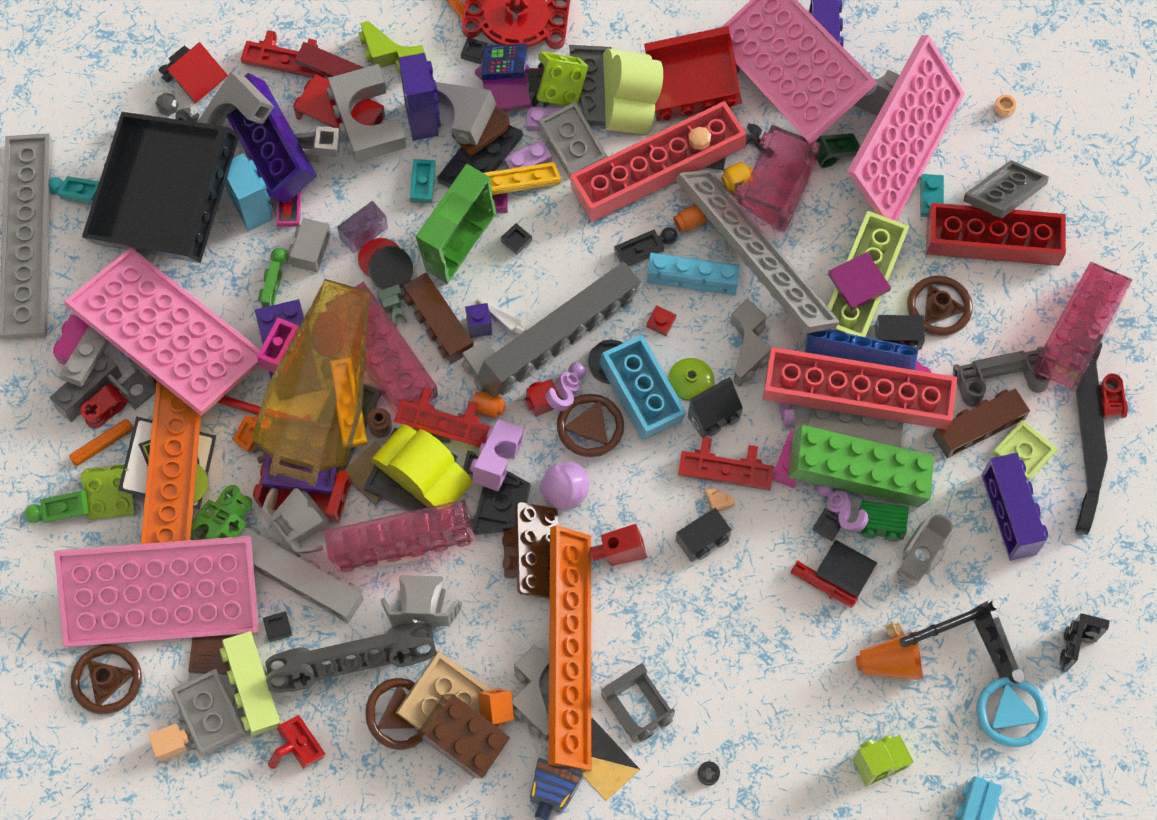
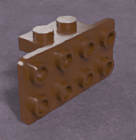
(529, 549)

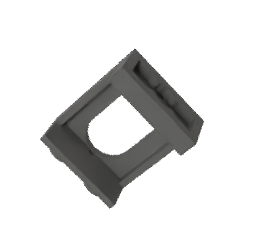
(639, 676)

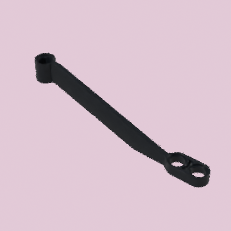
(1093, 443)

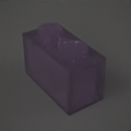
(362, 226)

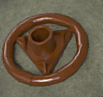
(941, 305)
(590, 425)
(106, 679)
(390, 719)

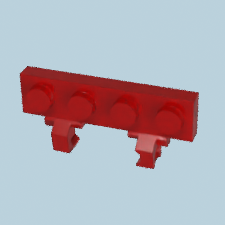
(270, 56)
(423, 416)
(741, 472)

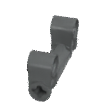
(972, 375)

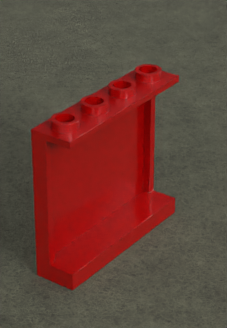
(696, 73)

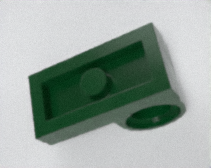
(835, 147)

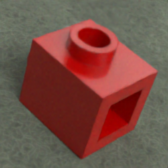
(536, 399)

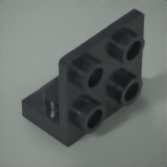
(1084, 629)

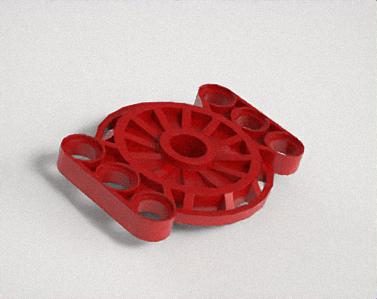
(531, 26)

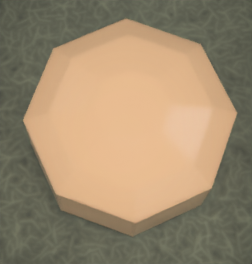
(1005, 105)
(700, 138)

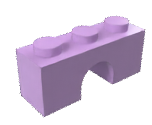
(490, 468)

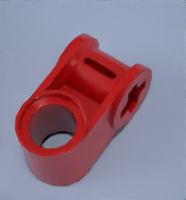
(1113, 401)
(103, 405)

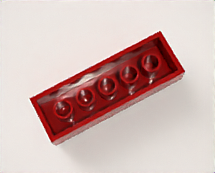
(978, 235)

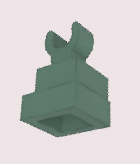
(390, 302)

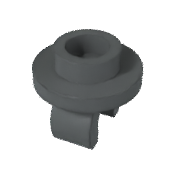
(184, 114)

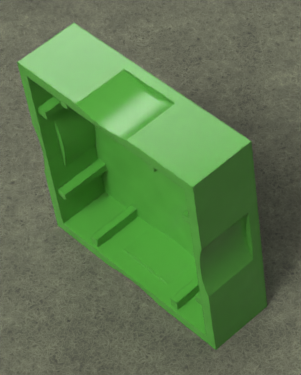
(456, 223)

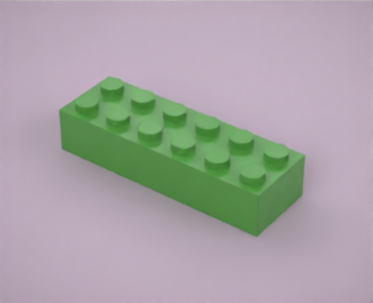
(860, 466)

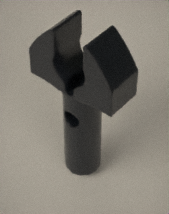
(756, 131)

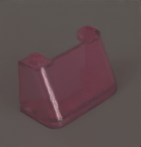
(779, 177)

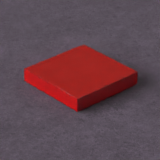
(197, 72)

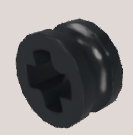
(714, 767)

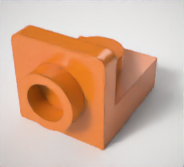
(245, 433)

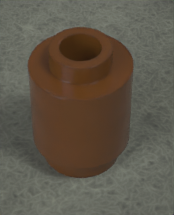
(379, 422)

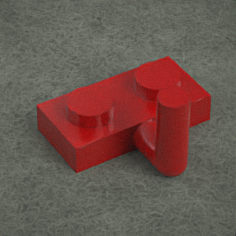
(299, 742)

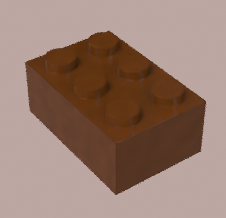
(463, 736)

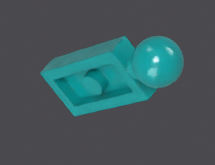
(74, 189)

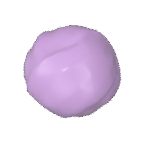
(565, 485)

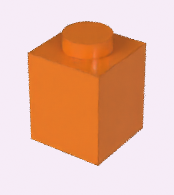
(496, 706)

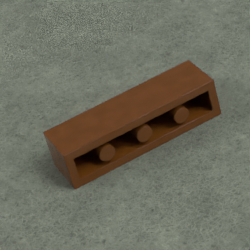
(437, 317)
(982, 422)

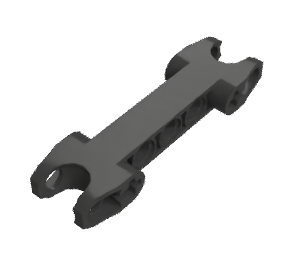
(306, 666)

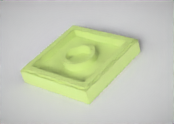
(1030, 446)

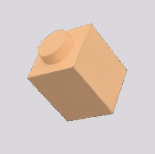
(169, 742)

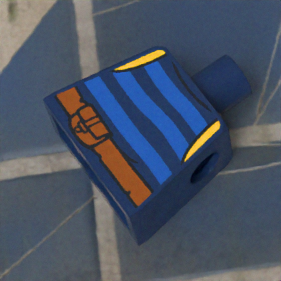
(553, 788)

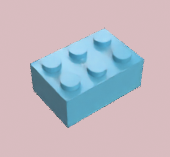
(248, 192)

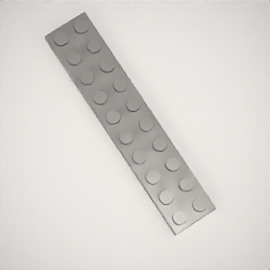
(25, 236)
(757, 251)

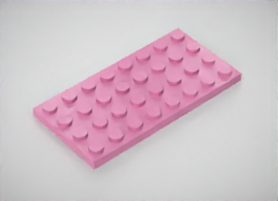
(797, 64)
(906, 131)
(165, 330)
(156, 591)

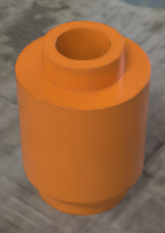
(689, 219)
(488, 405)

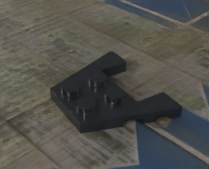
(497, 508)

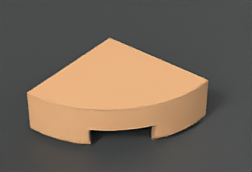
(719, 499)

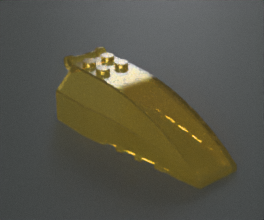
(318, 386)

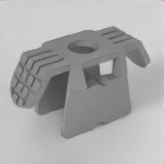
(296, 518)
(934, 539)
(422, 598)

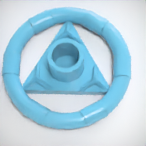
(1012, 712)

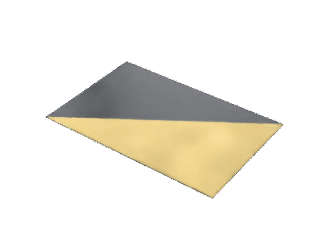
(609, 763)

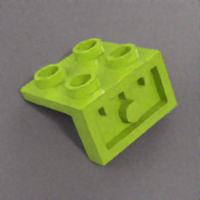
(561, 78)
(103, 494)

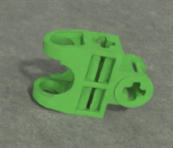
(225, 512)

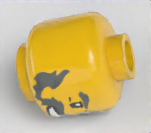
(735, 176)

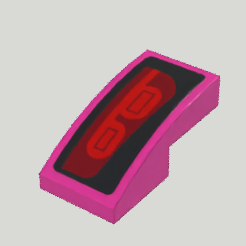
(289, 214)

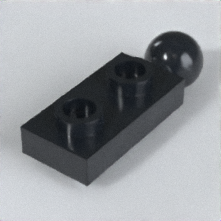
(645, 244)

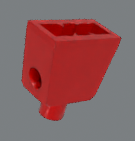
(620, 546)

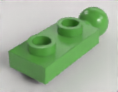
(272, 277)
(58, 508)

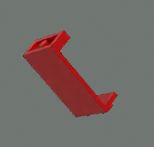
(316, 104)
(330, 504)

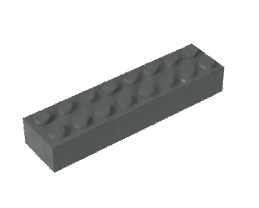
(558, 330)

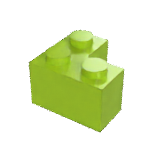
(881, 759)

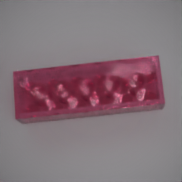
(1082, 326)
(391, 360)
(400, 536)

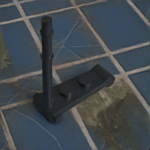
(991, 632)

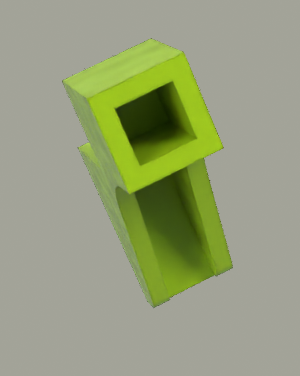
(382, 49)

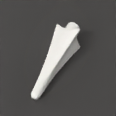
(508, 322)

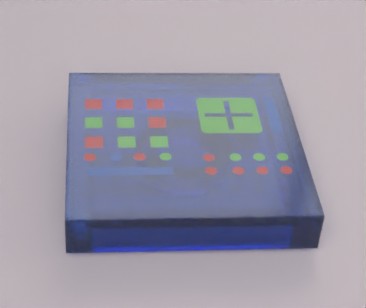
(504, 61)

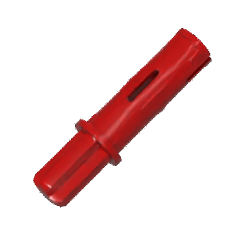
(810, 576)

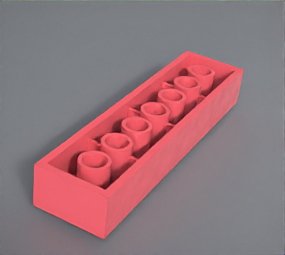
(655, 162)
(860, 388)

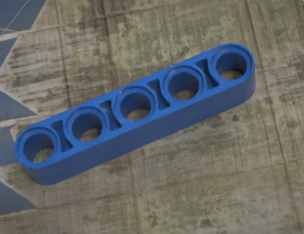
(861, 349)

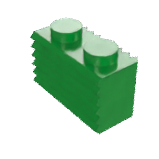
(885, 520)

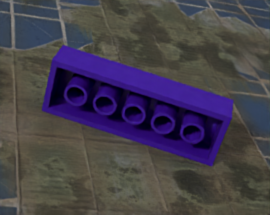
(273, 149)

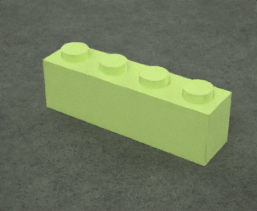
(250, 683)

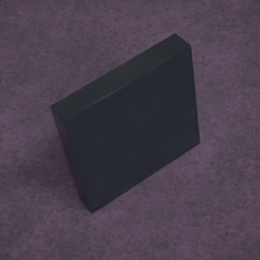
(846, 568)

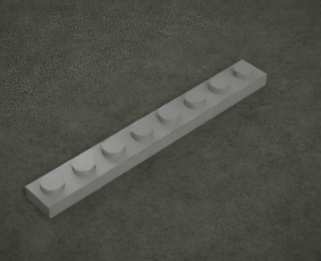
(90, 349)

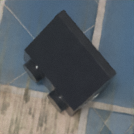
(715, 408)

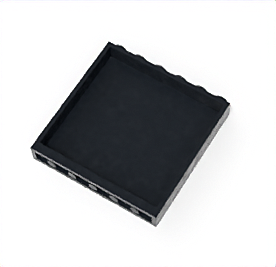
(161, 186)

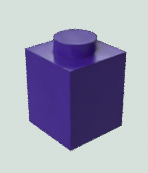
(478, 320)

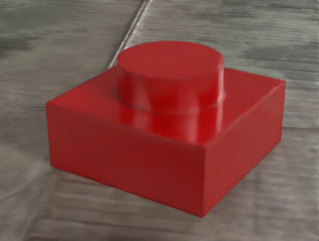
(661, 320)

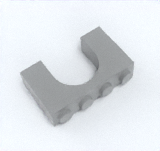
(238, 94)
(363, 140)

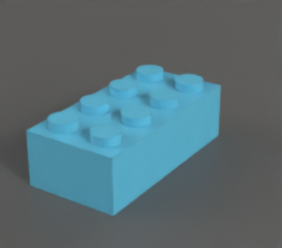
(642, 387)

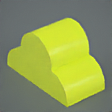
(422, 466)

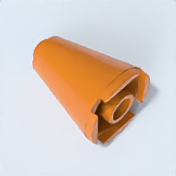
(891, 660)

